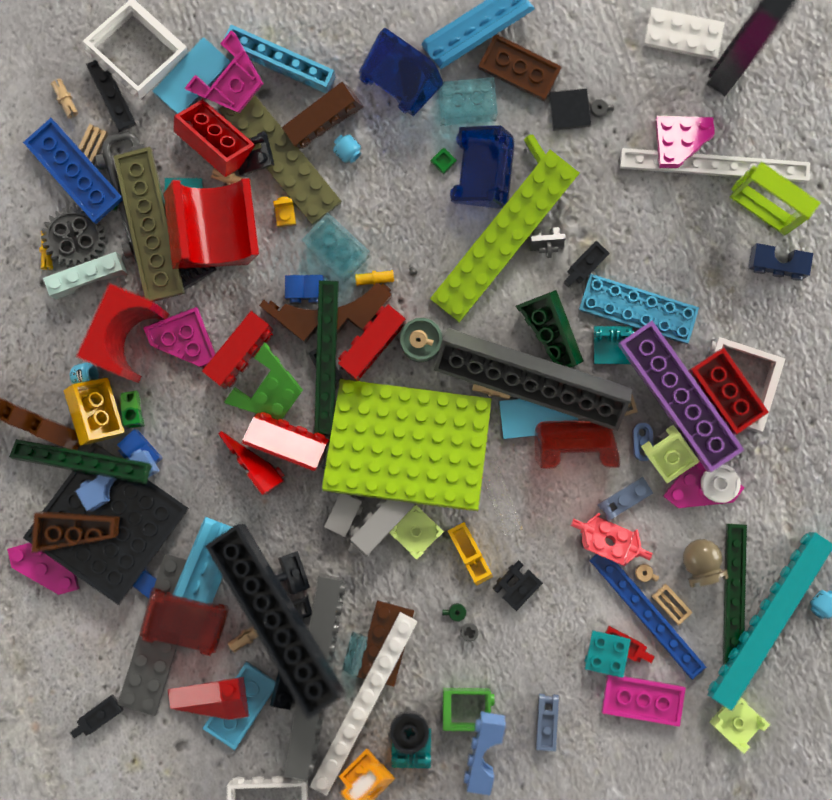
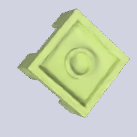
(671, 455)
(416, 531)
(739, 724)

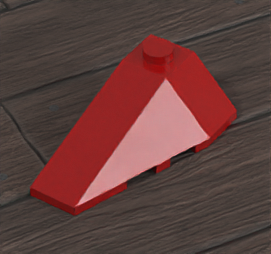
(261, 472)
(216, 699)

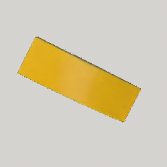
(470, 554)

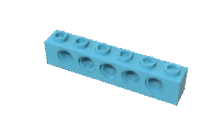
(285, 61)

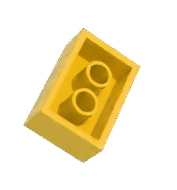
(93, 411)

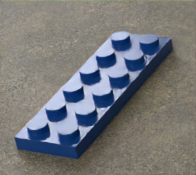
(73, 170)

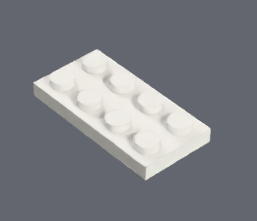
(684, 33)

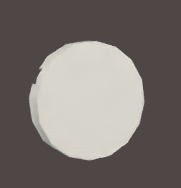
(720, 484)

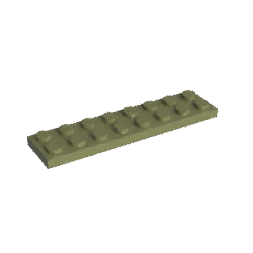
(291, 167)
(148, 223)

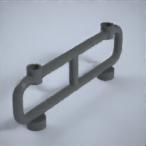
(105, 161)

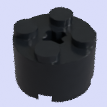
(398, 736)

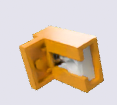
(365, 777)

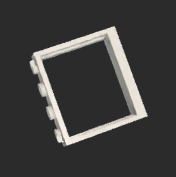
(130, 9)
(772, 376)
(260, 782)

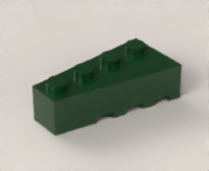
(552, 328)

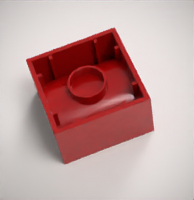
(211, 225)
(110, 326)

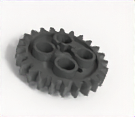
(56, 242)

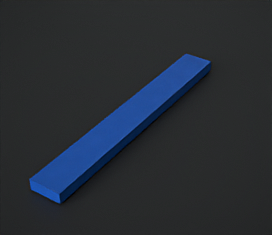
(649, 615)

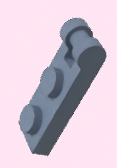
(625, 498)
(547, 723)

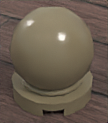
(703, 561)

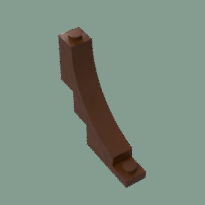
(304, 321)
(38, 425)

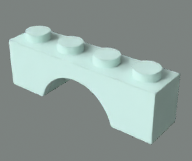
(99, 269)

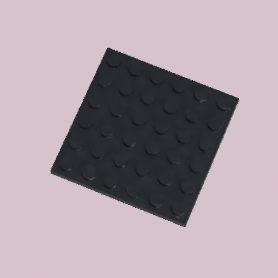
(145, 523)

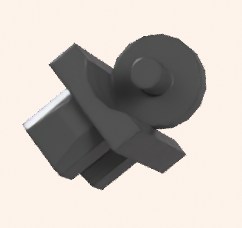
(547, 243)

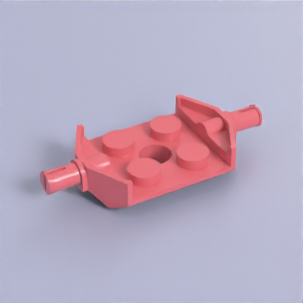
(626, 543)

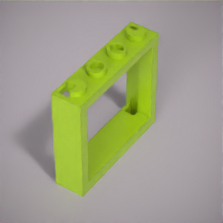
(779, 187)

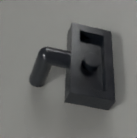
(293, 573)

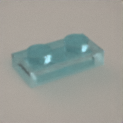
(354, 653)

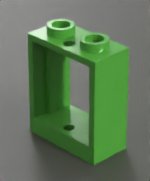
(463, 726)

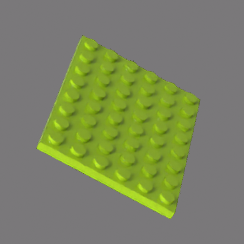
(407, 445)

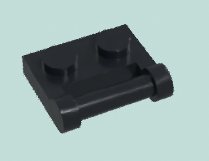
(258, 158)

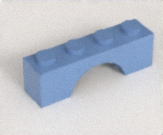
(96, 492)
(490, 732)

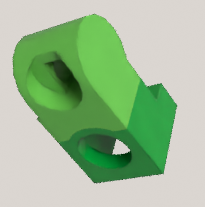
(131, 410)

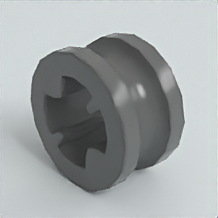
(466, 637)

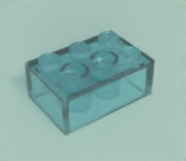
(467, 101)
(336, 247)

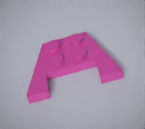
(235, 84)

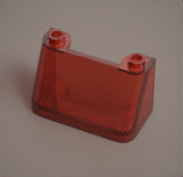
(574, 437)
(183, 622)

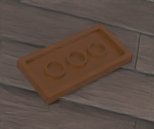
(519, 67)
(381, 624)

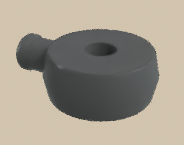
(604, 108)

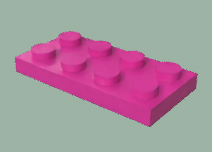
(643, 700)

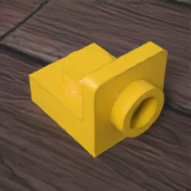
(284, 212)

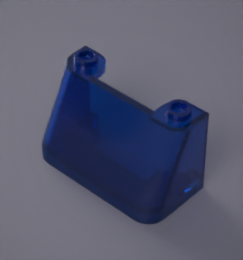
(401, 72)
(485, 166)

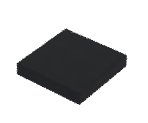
(570, 109)

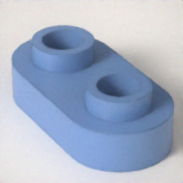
(639, 440)

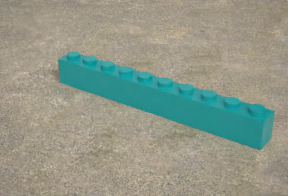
(770, 620)

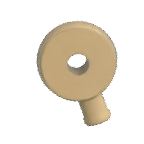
(423, 339)
(649, 573)

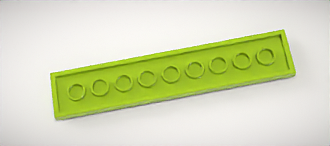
(504, 235)

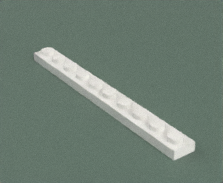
(713, 165)
(363, 703)

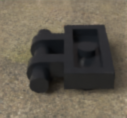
(521, 590)

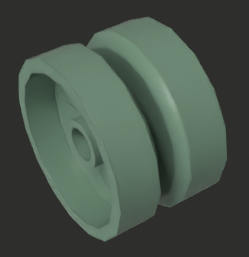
(427, 352)

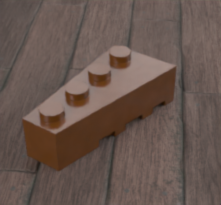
(322, 115)
(59, 530)

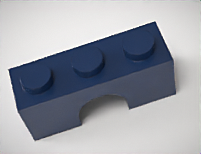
(764, 260)

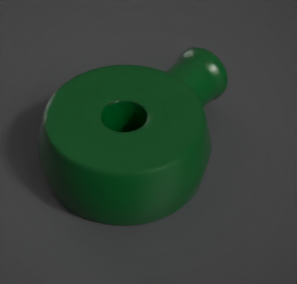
(451, 612)

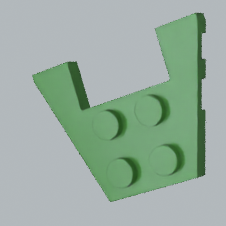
(274, 394)

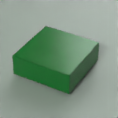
(443, 160)

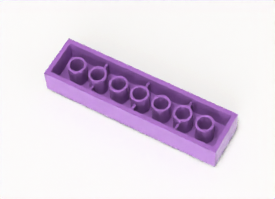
(680, 397)

